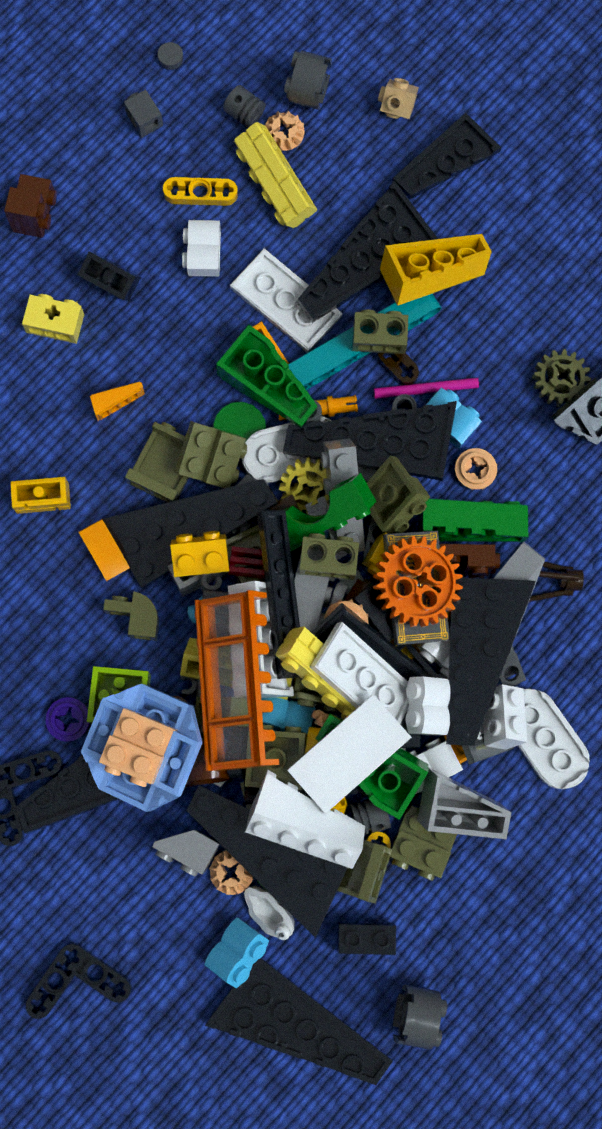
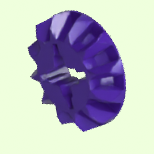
(61, 708)

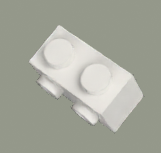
(505, 719)

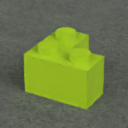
(112, 681)

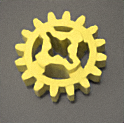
(304, 476)

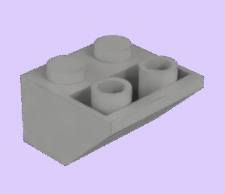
(190, 849)

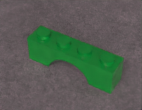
(347, 500)

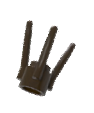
(568, 578)

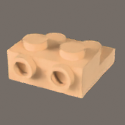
(136, 747)

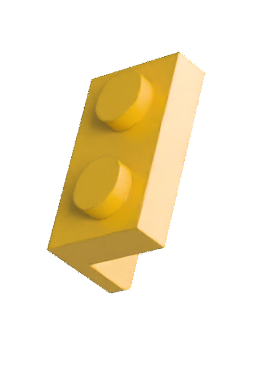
(199, 554)

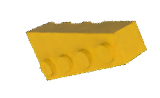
(433, 265)

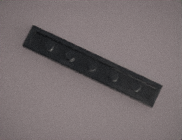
(278, 580)

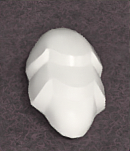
(269, 913)

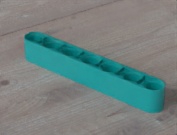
(338, 352)

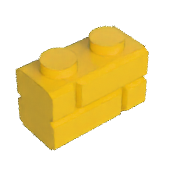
(40, 495)

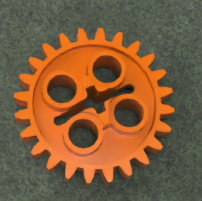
(425, 558)

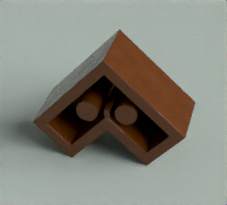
(30, 205)

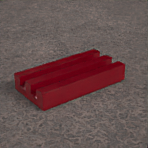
(246, 572)

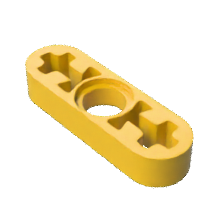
(218, 183)

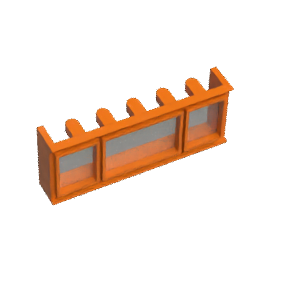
(232, 682)

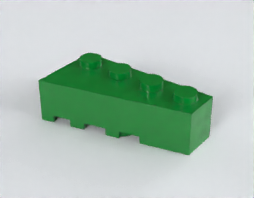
(475, 521)

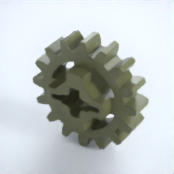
(556, 369)

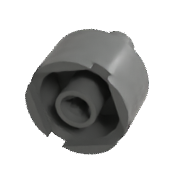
(308, 80)
(419, 1017)

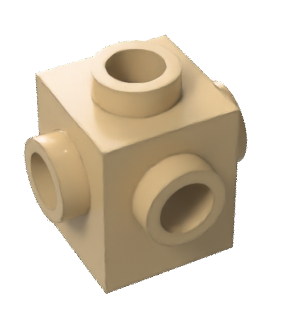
(398, 98)

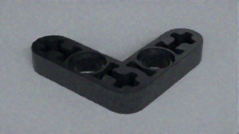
(7, 791)
(80, 970)

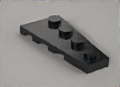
(450, 154)

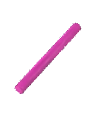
(424, 388)

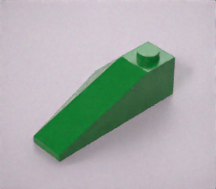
(262, 374)
(393, 782)

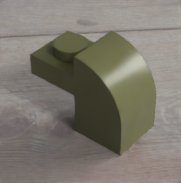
(142, 614)

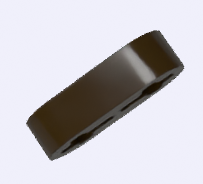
(395, 371)

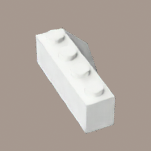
(276, 687)
(299, 823)

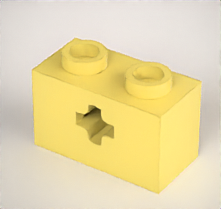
(62, 327)

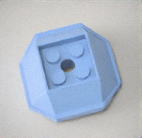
(177, 758)

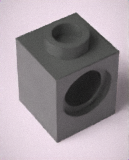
(143, 113)

